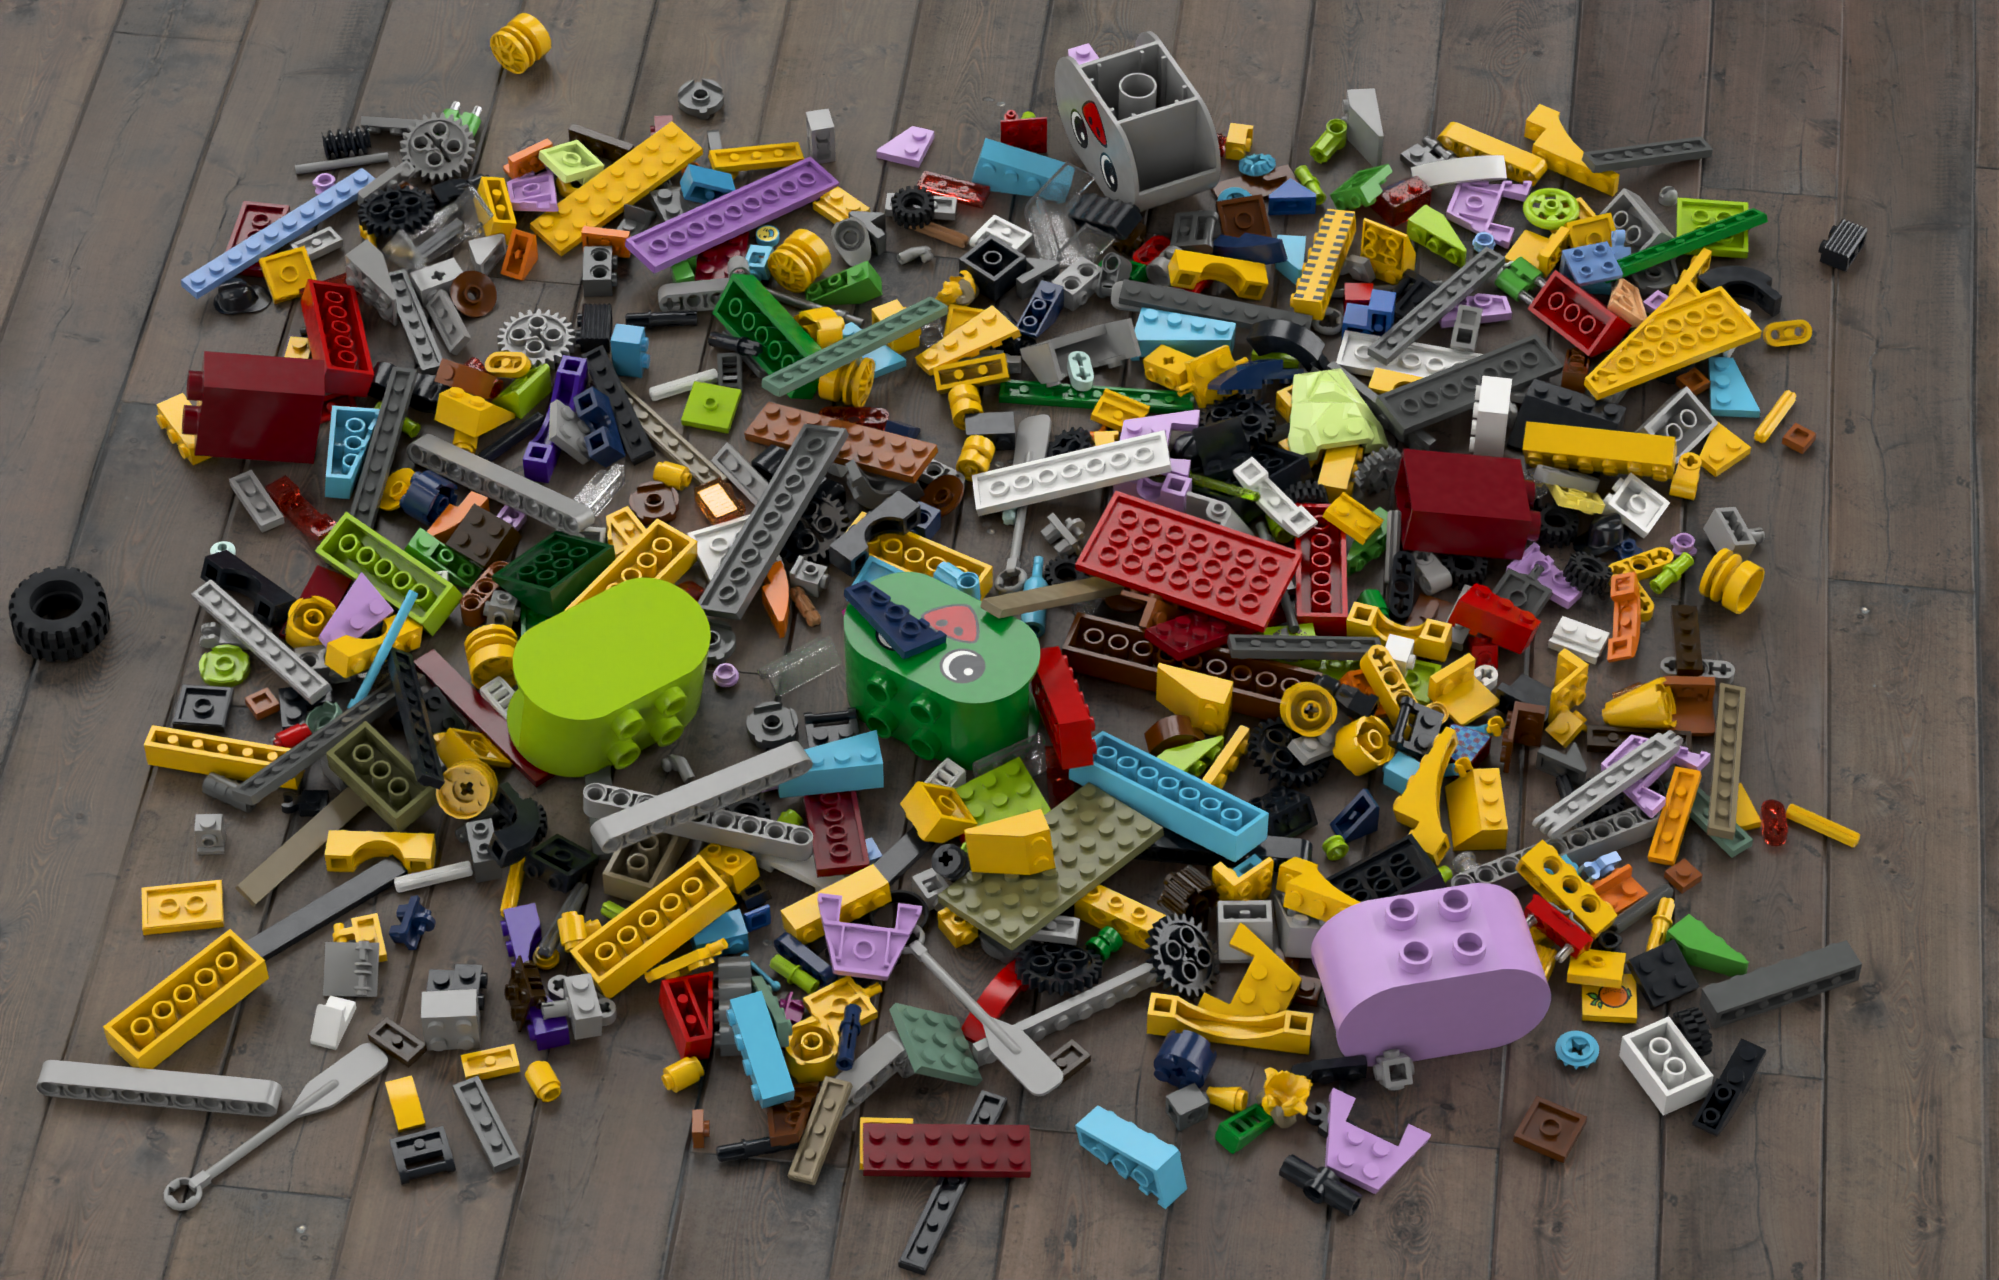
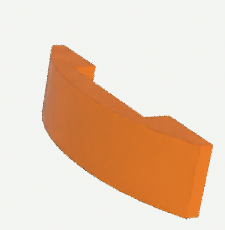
(1626, 617)

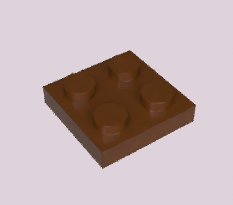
(1243, 216)
(1550, 1129)

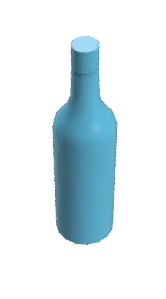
(1037, 619)

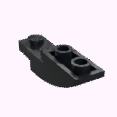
(1729, 1088)

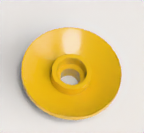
(395, 488)

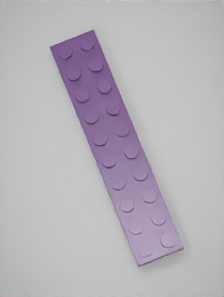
(731, 215)

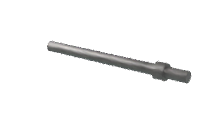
(807, 305)

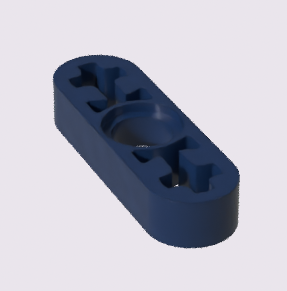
(799, 954)

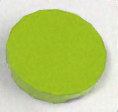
(224, 666)

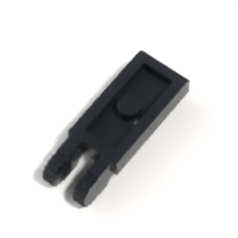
(1333, 1069)

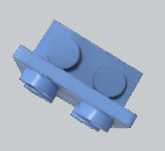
(1590, 264)

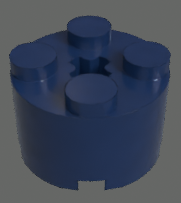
(428, 497)
(1184, 1059)

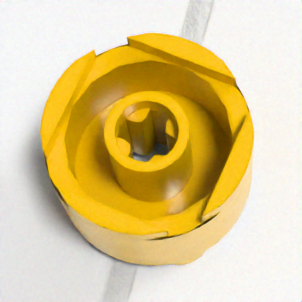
(822, 325)
(307, 621)
(1318, 719)
(1363, 745)
(812, 1051)

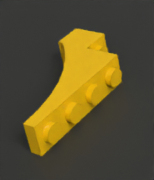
(1562, 153)
(1421, 799)
(1309, 891)

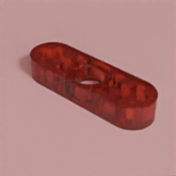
(871, 413)

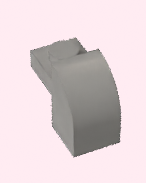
(1466, 328)

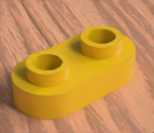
(1786, 333)
(512, 364)

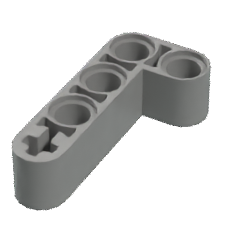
(702, 288)
(875, 1068)

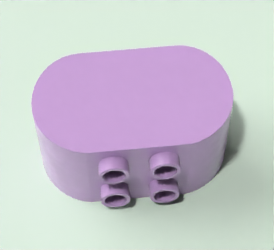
(1431, 973)

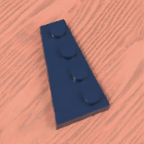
(892, 621)

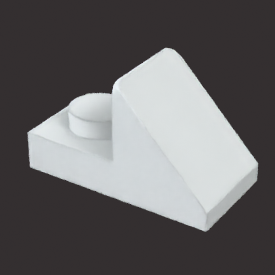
(331, 1022)

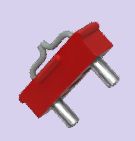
(1556, 926)

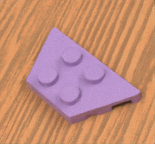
(533, 192)

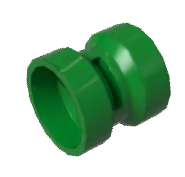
(1106, 942)

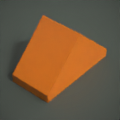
(520, 254)

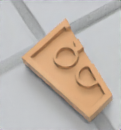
(1627, 303)

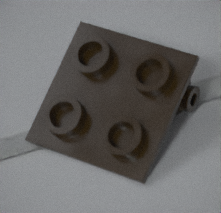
(524, 990)

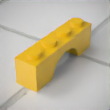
(1244, 277)
(1430, 639)
(354, 655)
(349, 849)

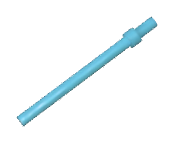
(385, 648)

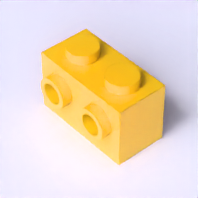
(732, 865)

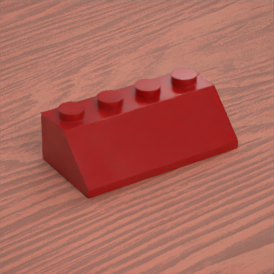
(1578, 315)

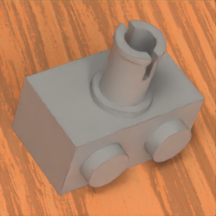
(1728, 530)
(579, 1006)

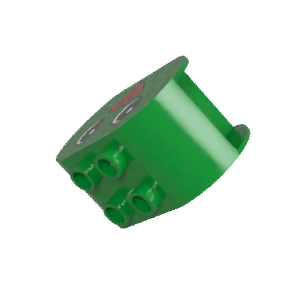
(954, 697)

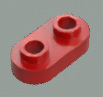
(1151, 249)

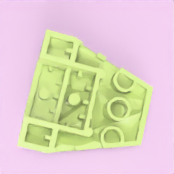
(1330, 415)

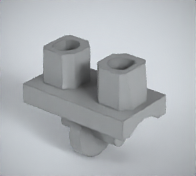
(1056, 529)

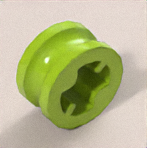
(1335, 847)

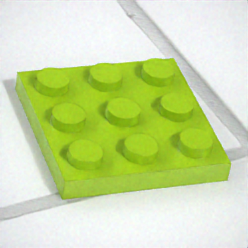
(1698, 213)
(1002, 793)

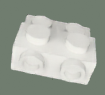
(1636, 504)

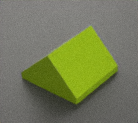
(526, 391)

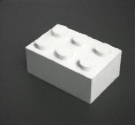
(1491, 416)
(1666, 1065)

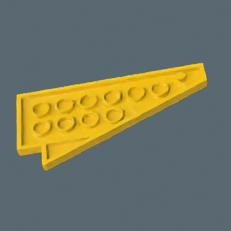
(1677, 334)

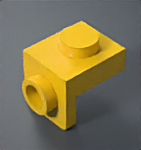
(1566, 726)

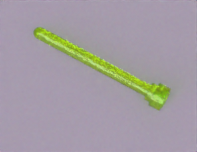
(1225, 487)

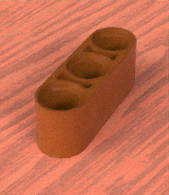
(474, 599)

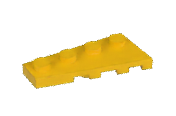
(975, 335)

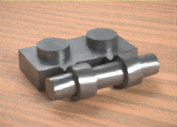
(1418, 155)

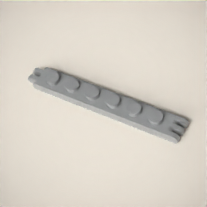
(1608, 784)

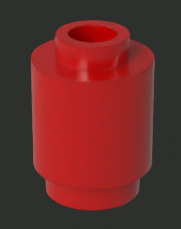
(292, 736)

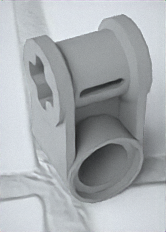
(1430, 573)

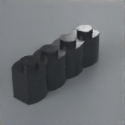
(1106, 214)
(425, 391)
(769, 461)

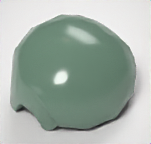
(322, 715)

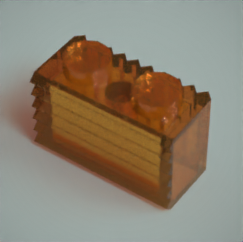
(718, 501)

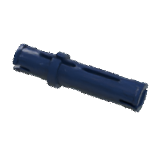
(846, 1054)

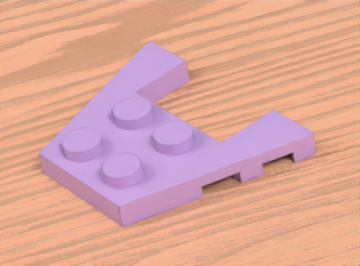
(1477, 203)
(1173, 421)
(1644, 798)
(864, 949)
(1361, 1155)

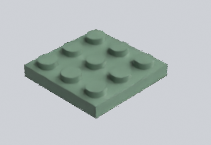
(935, 1044)

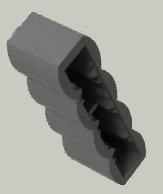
(734, 981)

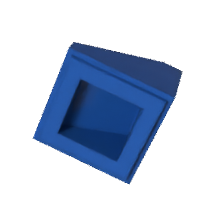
(757, 918)

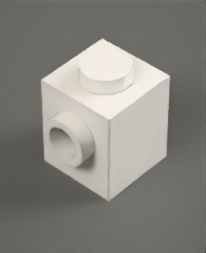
(1401, 652)

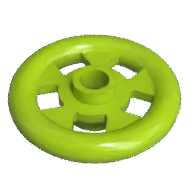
(1550, 208)

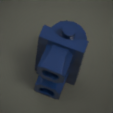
(414, 923)

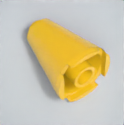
(1643, 707)

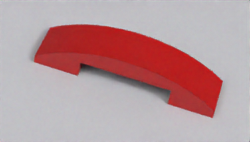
(994, 1001)

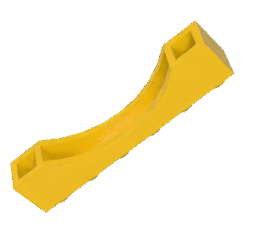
(1280, 1031)

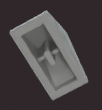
(487, 252)

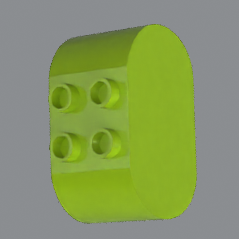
(609, 678)

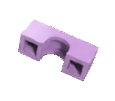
(1167, 494)

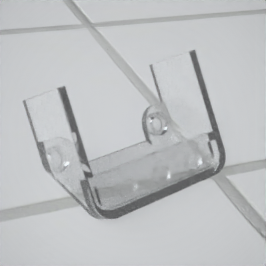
(467, 207)
(1053, 230)

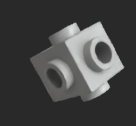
(502, 609)
(1400, 1075)

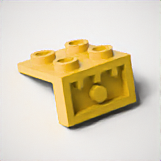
(1539, 250)
(1569, 683)
(1461, 691)
(1252, 885)

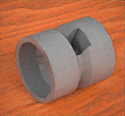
(1157, 270)

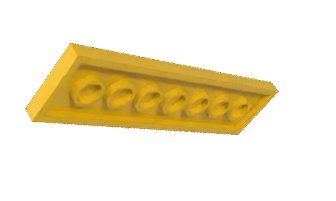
(617, 185)

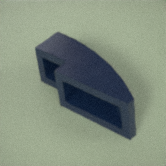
(1251, 248)

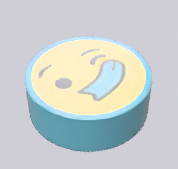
(767, 236)

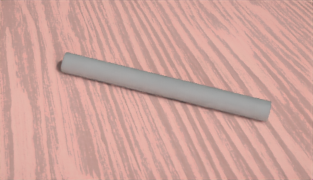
(341, 163)

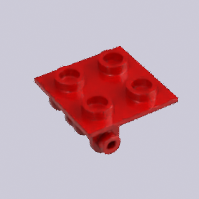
(1024, 133)

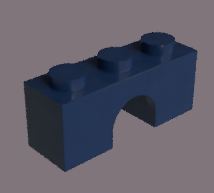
(604, 440)

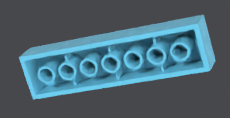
(1174, 798)

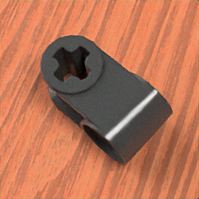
(1110, 274)

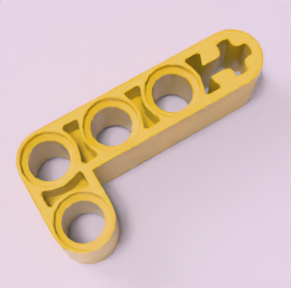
(1379, 665)

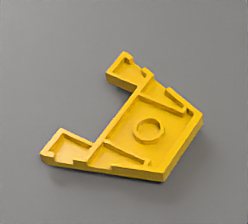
(1266, 986)

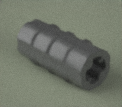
(221, 788)

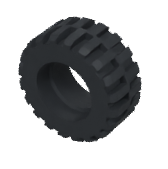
(53, 591)

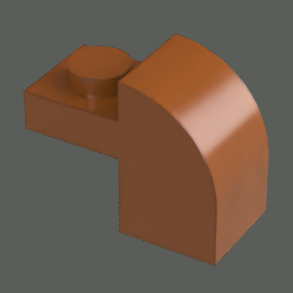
(465, 377)

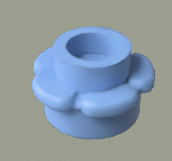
(1482, 240)

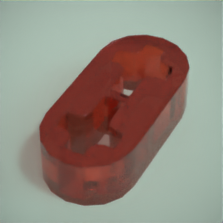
(1778, 822)

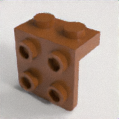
(1155, 609)
(1693, 704)

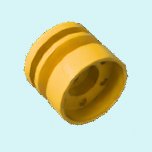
(520, 43)
(799, 260)
(849, 381)
(1731, 581)
(491, 654)
(453, 794)

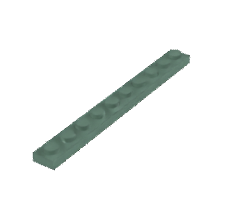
(854, 346)

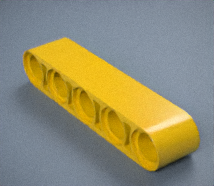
(1468, 143)

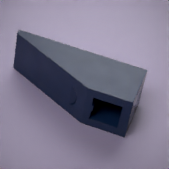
(1042, 309)

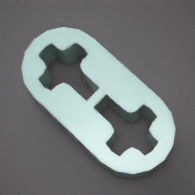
(1075, 371)

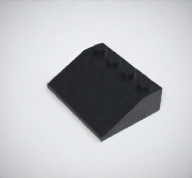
(1564, 407)
(1283, 468)
(1390, 872)

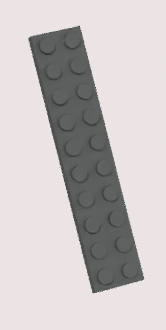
(772, 521)

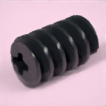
(347, 142)
(950, 862)

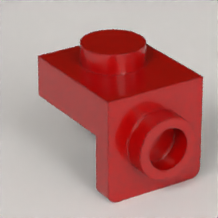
(1483, 650)

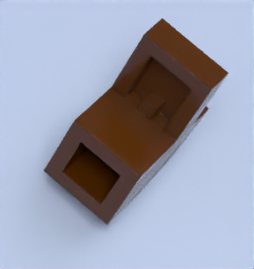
(1171, 733)

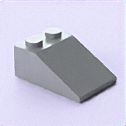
(1364, 124)

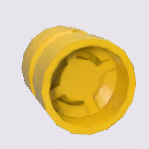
(964, 400)
(975, 456)

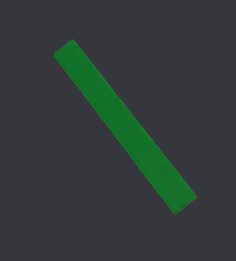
(1691, 241)
(1066, 396)

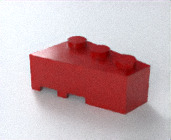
(1496, 618)
(689, 1013)

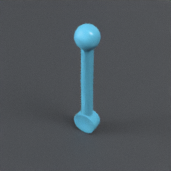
(775, 985)

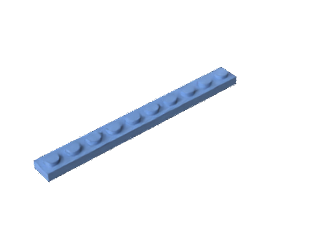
(276, 234)

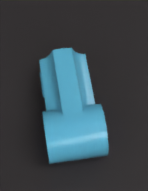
(964, 581)

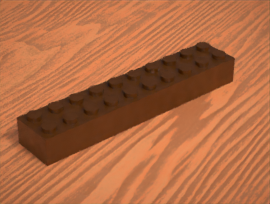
(1124, 656)

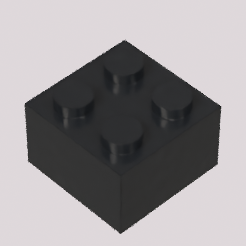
(993, 266)

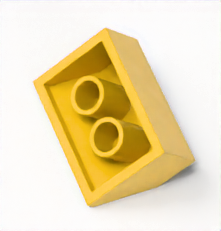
(1477, 811)

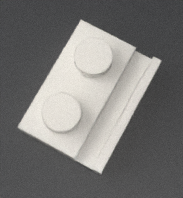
(1579, 639)

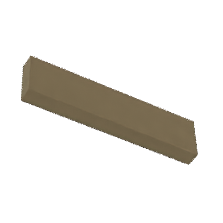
(820, 1130)

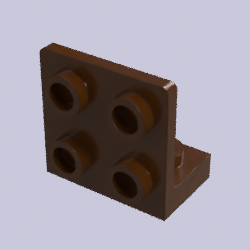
(1525, 728)

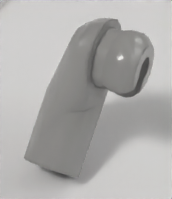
(915, 252)
(679, 764)

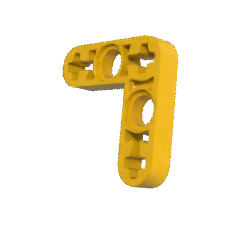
(1647, 559)

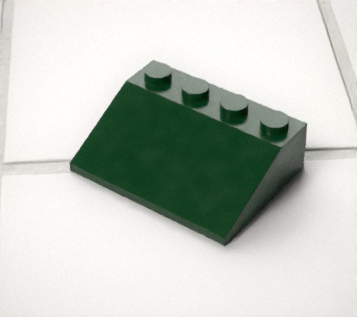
(555, 572)

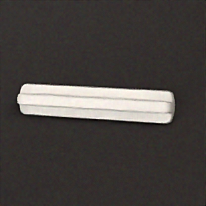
(682, 385)
(433, 876)

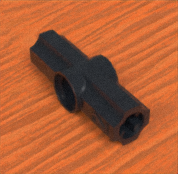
(1320, 1185)

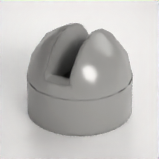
(1668, 196)

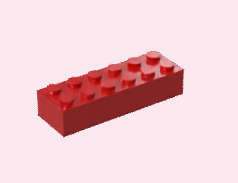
(337, 337)
(1322, 576)
(1063, 710)

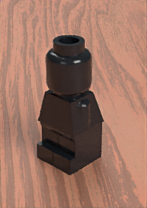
(450, 190)
(1348, 698)

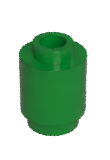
(1374, 598)

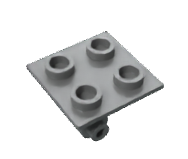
(351, 969)

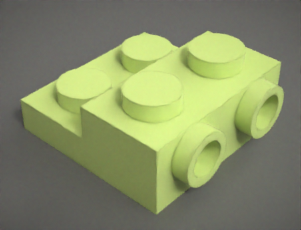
(571, 162)

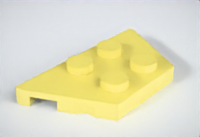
(1577, 499)

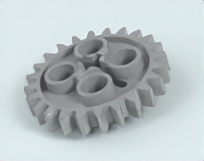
(455, 137)
(538, 336)

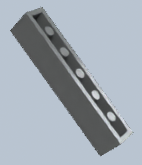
(1780, 984)

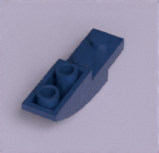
(1252, 376)

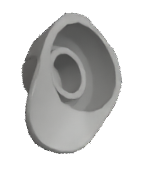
(852, 241)

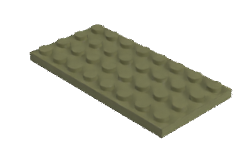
(1090, 842)

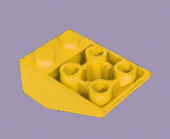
(1387, 250)

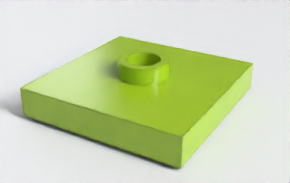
(711, 407)

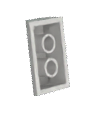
(1637, 219)
(1680, 418)

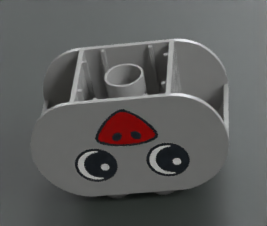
(1138, 125)

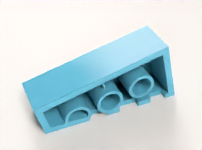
(1013, 169)
(1181, 332)
(347, 449)
(840, 767)
(760, 1050)
(1134, 1154)

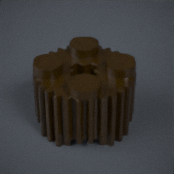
(1188, 894)

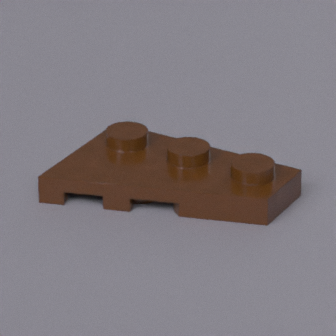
(789, 1118)

